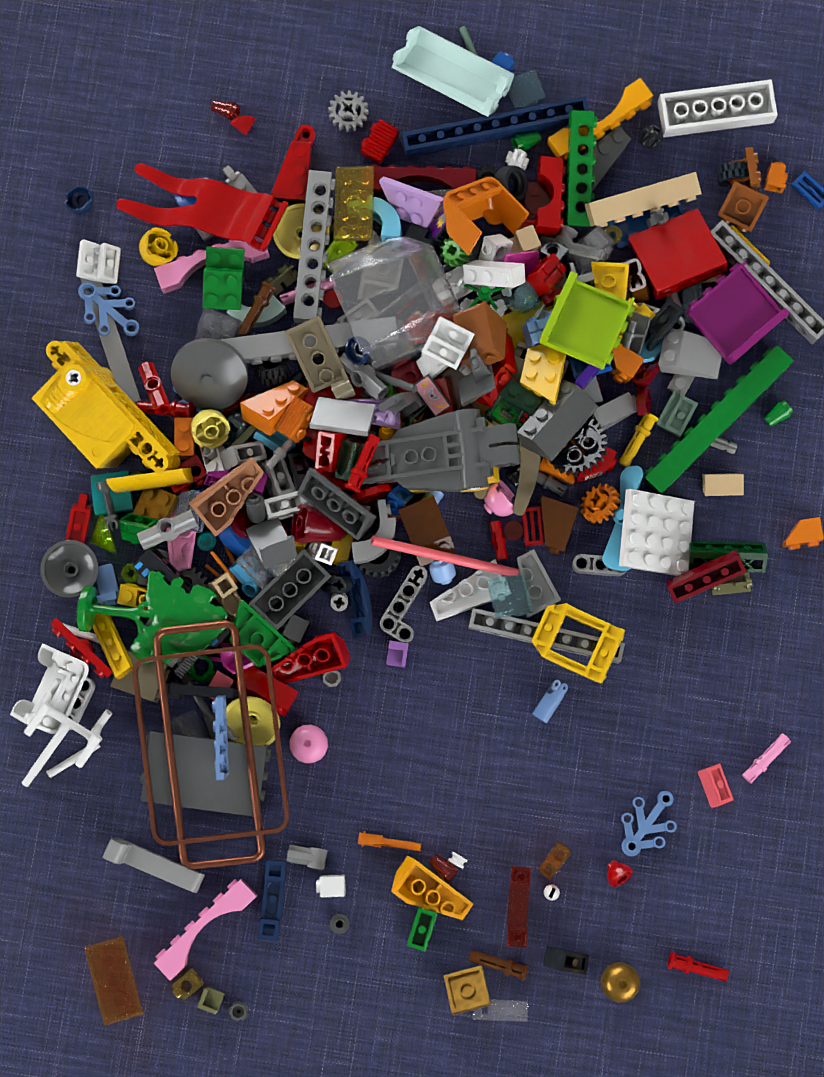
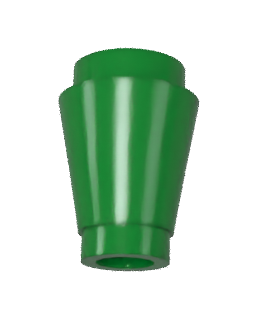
(526, 140)
(778, 413)

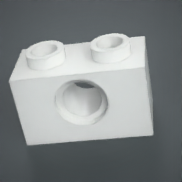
(331, 886)

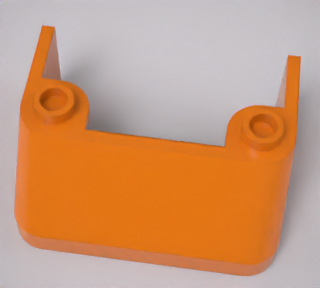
(480, 199)

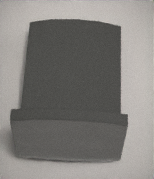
(271, 543)

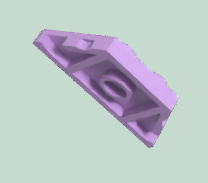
(411, 203)

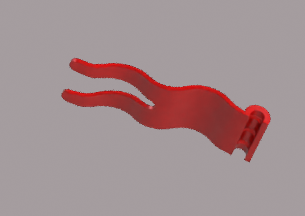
(218, 208)

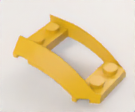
(604, 650)

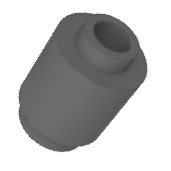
(255, 508)

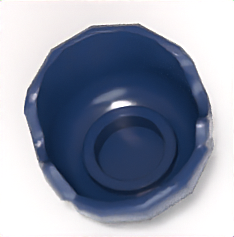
(79, 200)
(354, 352)

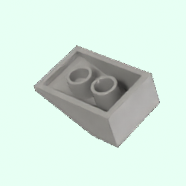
(689, 355)

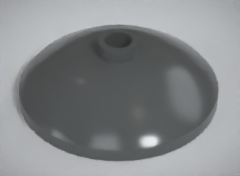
(60, 559)

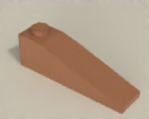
(225, 497)

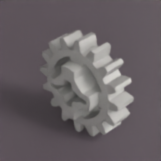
(348, 102)

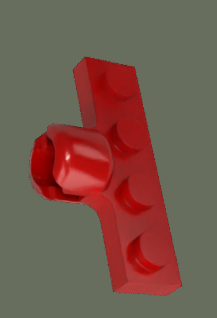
(80, 649)

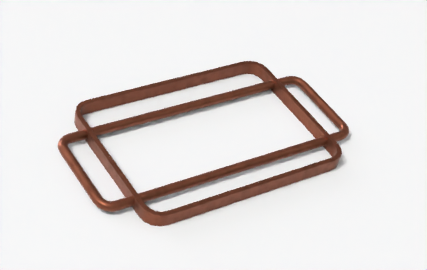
(181, 841)

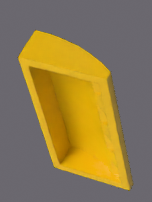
(150, 480)

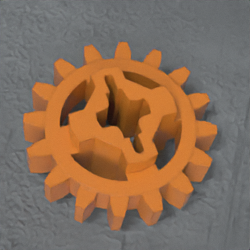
(600, 503)

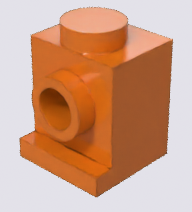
(776, 177)

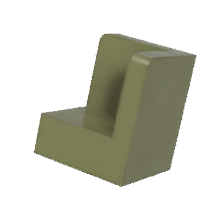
(211, 1000)

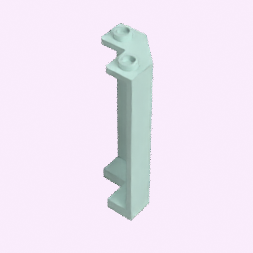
(453, 71)

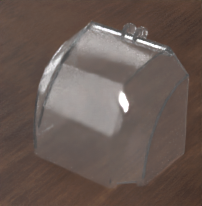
(393, 297)

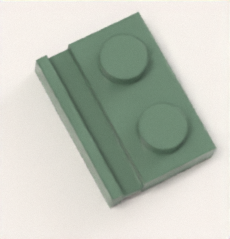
(677, 414)

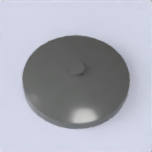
(209, 373)

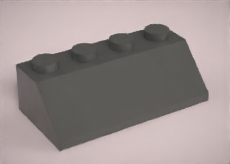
(555, 425)
(336, 504)
(290, 590)

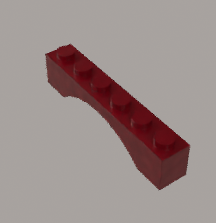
(447, 176)

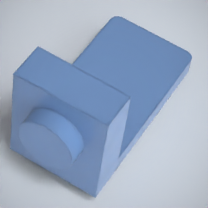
(107, 585)

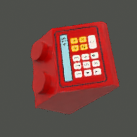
(607, 465)

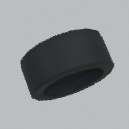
(519, 180)

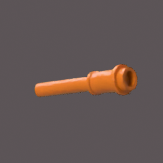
(378, 841)

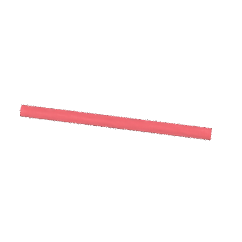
(444, 556)

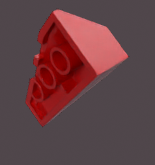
(314, 658)

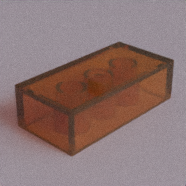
(113, 980)

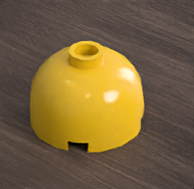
(157, 247)

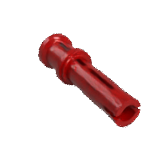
(177, 409)
(358, 472)
(689, 965)

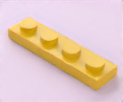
(112, 646)

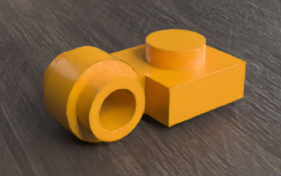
(387, 433)

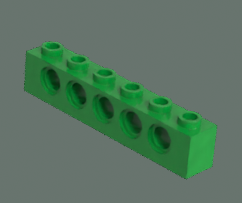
(589, 121)

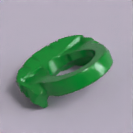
(208, 676)

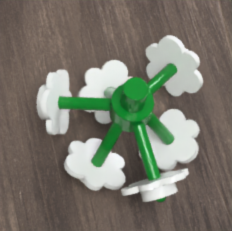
(484, 294)

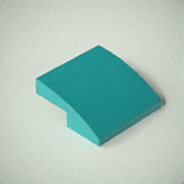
(121, 501)

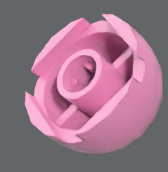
(499, 499)
(308, 744)

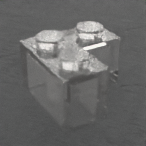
(596, 238)

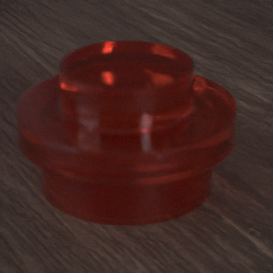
(513, 530)

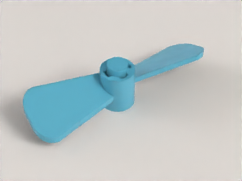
(629, 479)

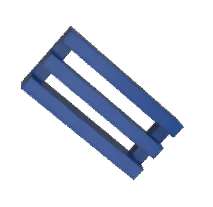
(805, 194)

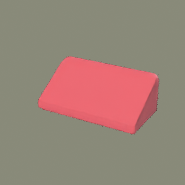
(715, 785)

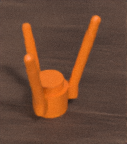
(222, 565)

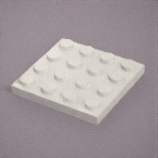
(656, 532)

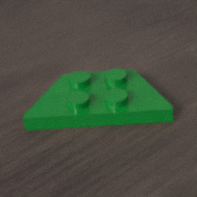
(256, 630)

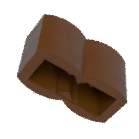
(637, 282)

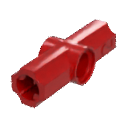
(154, 388)

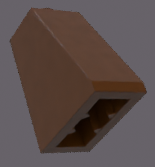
(556, 523)

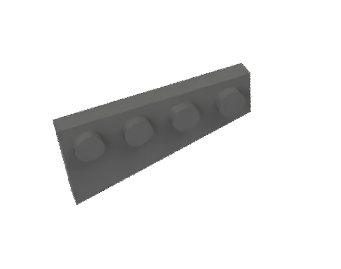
(606, 153)

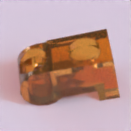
(554, 860)

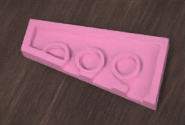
(181, 548)

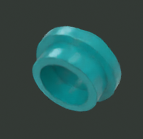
(206, 541)

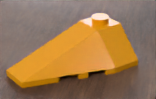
(424, 889)

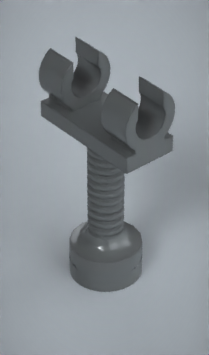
(112, 517)

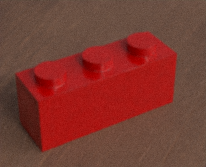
(257, 686)

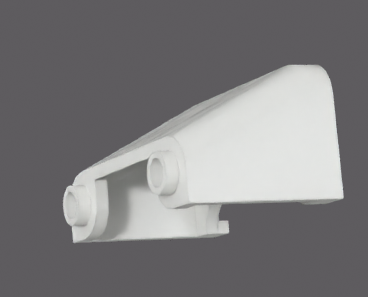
(72, 676)

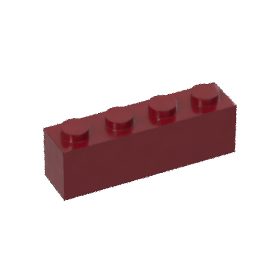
(705, 576)

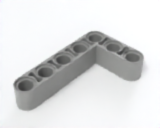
(122, 851)

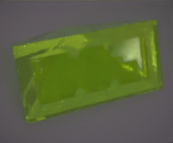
(102, 537)

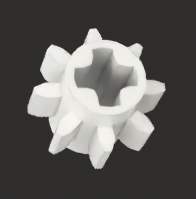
(517, 158)

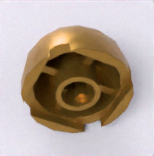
(620, 982)

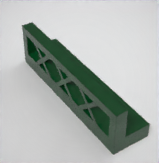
(747, 550)

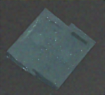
(509, 596)

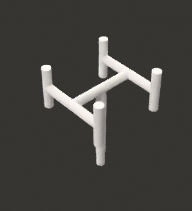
(92, 736)

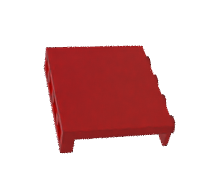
(678, 253)

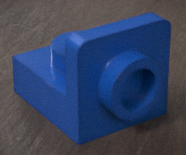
(398, 498)

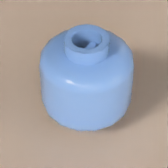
(442, 572)

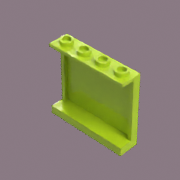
(586, 323)

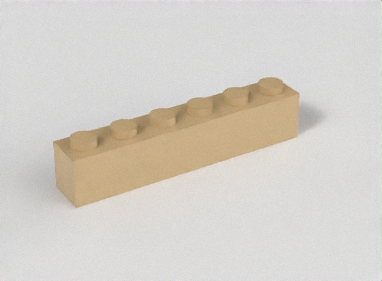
(643, 199)

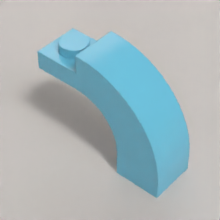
(387, 218)

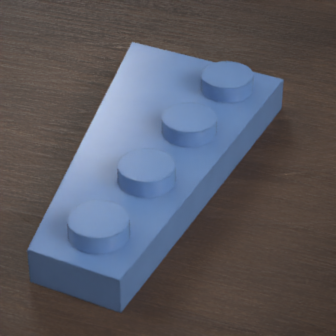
(221, 741)

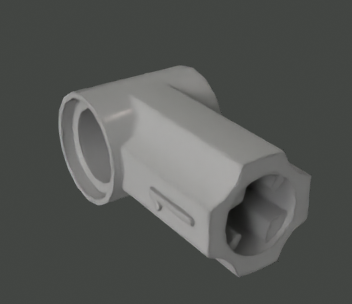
(311, 856)

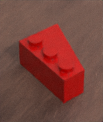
(293, 176)

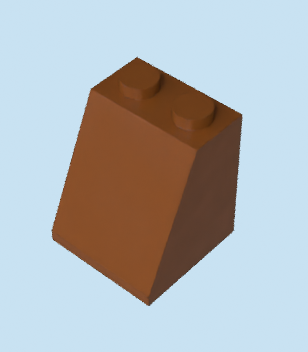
(488, 331)

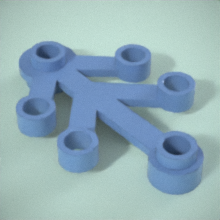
(107, 307)
(646, 826)

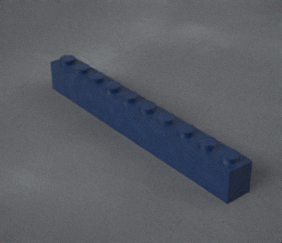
(491, 127)

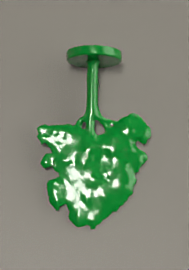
(166, 608)

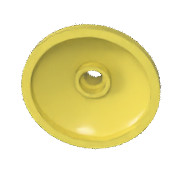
(290, 227)
(261, 726)

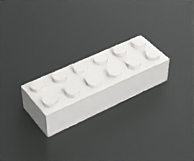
(717, 108)

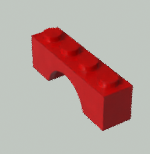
(550, 174)

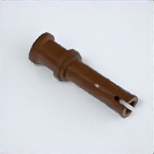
(260, 302)
(508, 967)

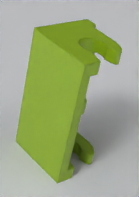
(339, 249)

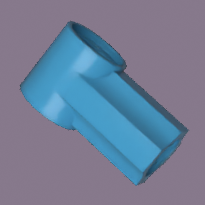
(249, 586)

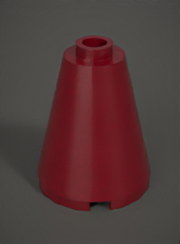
(313, 526)

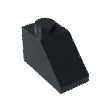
(565, 960)

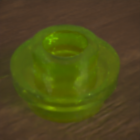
(124, 573)

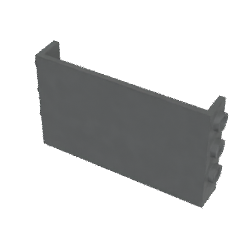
(197, 774)

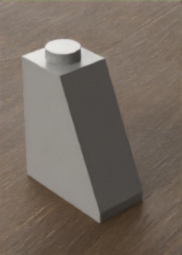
(614, 411)

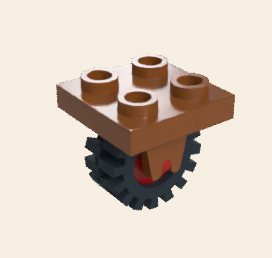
(741, 171)

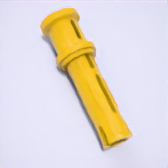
(642, 431)

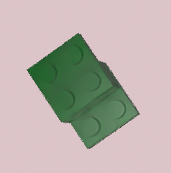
(223, 278)

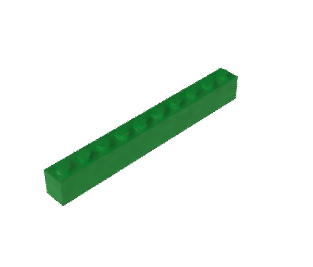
(718, 420)

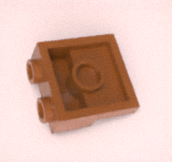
(742, 207)

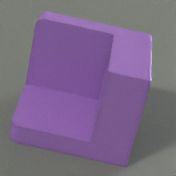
(397, 654)

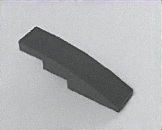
(406, 402)

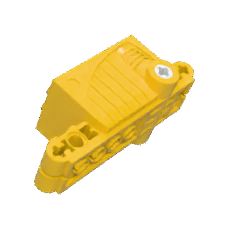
(99, 413)

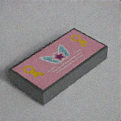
(432, 395)

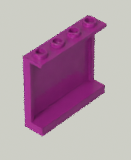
(735, 313)

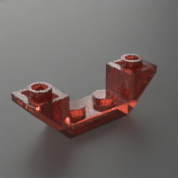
(518, 906)

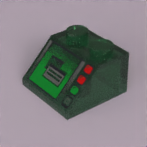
(514, 405)

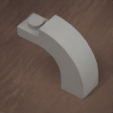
(363, 550)

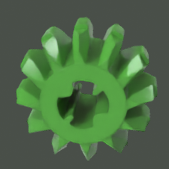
(453, 257)

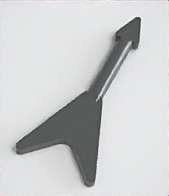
(209, 716)

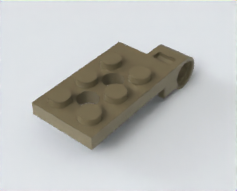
(331, 370)

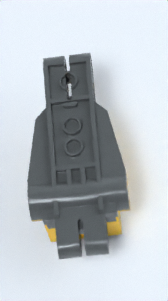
(445, 454)

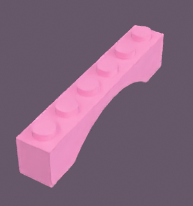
(174, 274)
(176, 957)

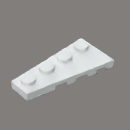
(465, 596)

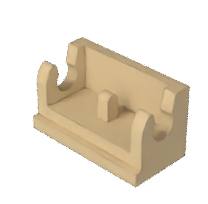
(723, 484)

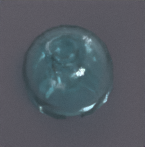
(523, 299)

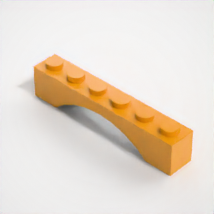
(634, 98)

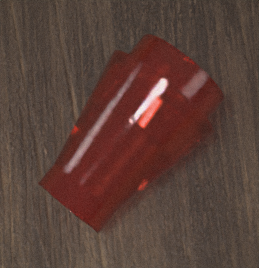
(227, 109)
(444, 868)

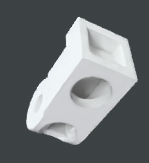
(322, 552)

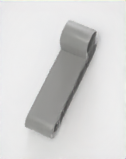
(406, 601)

